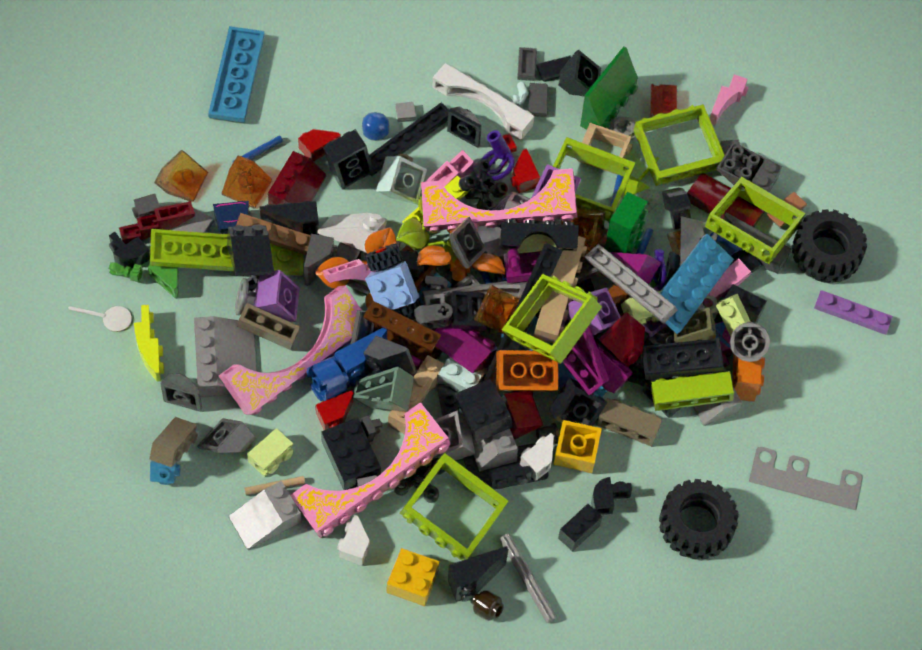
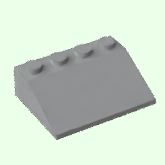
(219, 347)

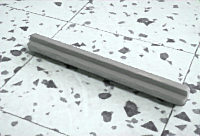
(528, 578)

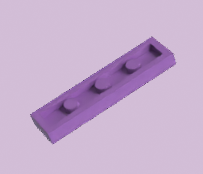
(853, 312)

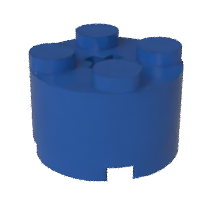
(327, 379)

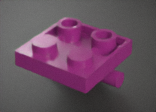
(519, 265)

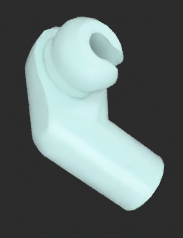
(523, 93)

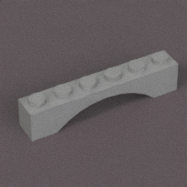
(440, 296)

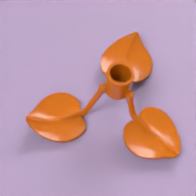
(373, 242)
(437, 256)

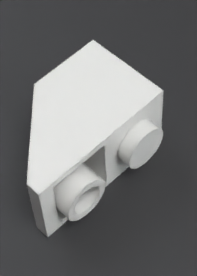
(539, 456)
(355, 544)

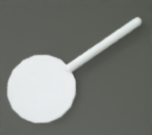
(115, 319)

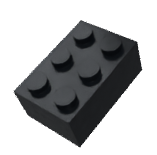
(348, 158)
(350, 453)

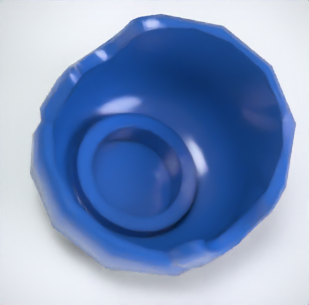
(375, 126)

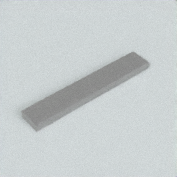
(631, 283)

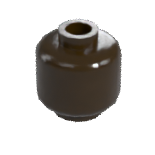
(487, 605)

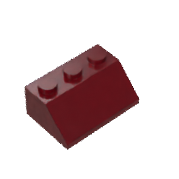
(296, 181)

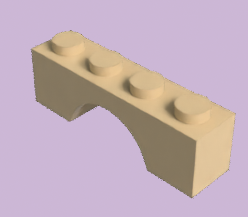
(424, 381)

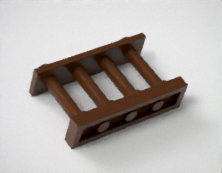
(404, 331)

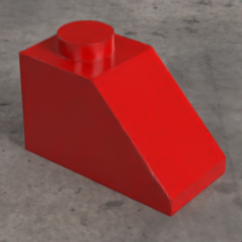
(312, 142)
(524, 174)
(334, 410)

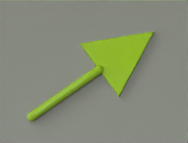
(635, 185)

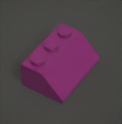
(466, 347)

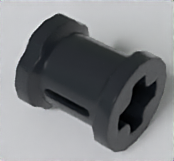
(545, 431)

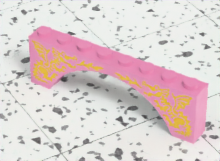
(553, 202)
(255, 388)
(328, 508)

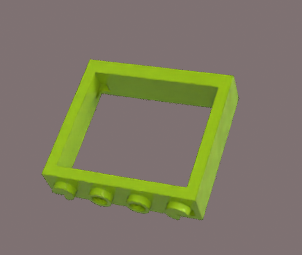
(602, 160)
(687, 170)
(764, 201)
(534, 301)
(471, 482)

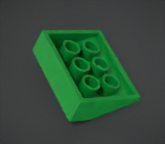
(610, 91)

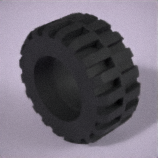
(834, 226)
(705, 496)

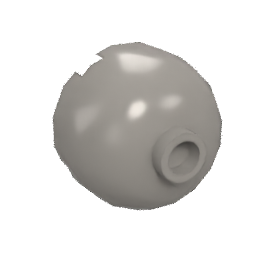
(749, 341)

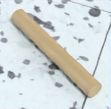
(287, 482)

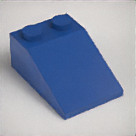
(352, 359)

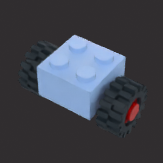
(391, 283)

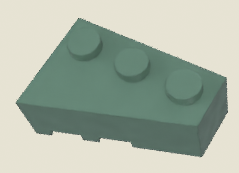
(385, 390)

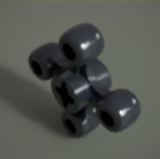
(483, 185)
(416, 481)

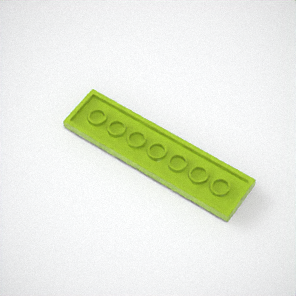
(209, 252)

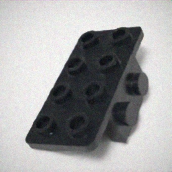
(505, 475)

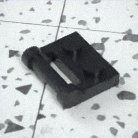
(462, 310)

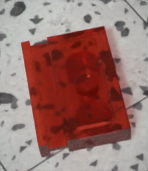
(662, 99)

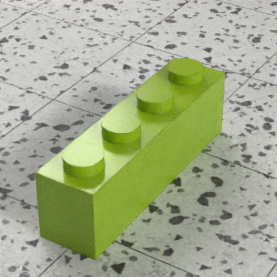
(692, 391)

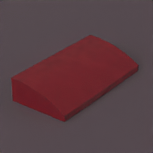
(708, 192)

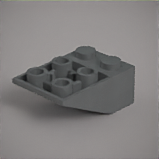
(747, 164)

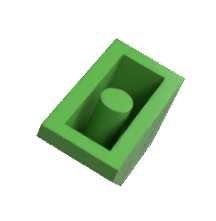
(166, 277)

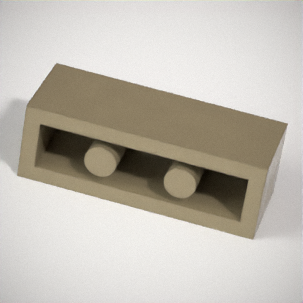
(268, 326)
(629, 422)
(173, 442)

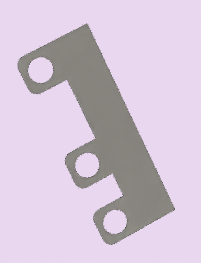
(690, 236)
(797, 482)

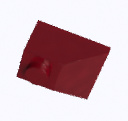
(625, 339)

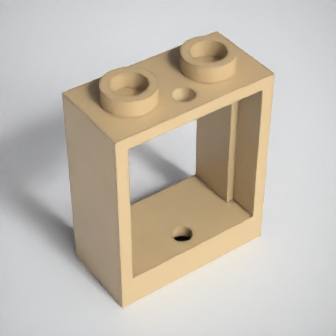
(607, 136)

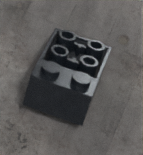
(295, 216)

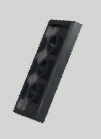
(682, 358)

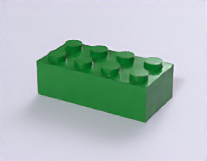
(627, 225)

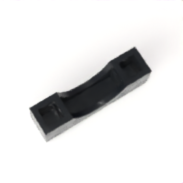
(563, 236)

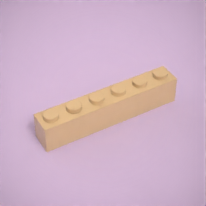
(553, 309)

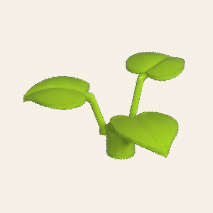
(416, 236)

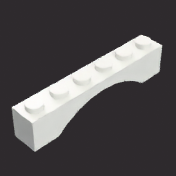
(454, 83)

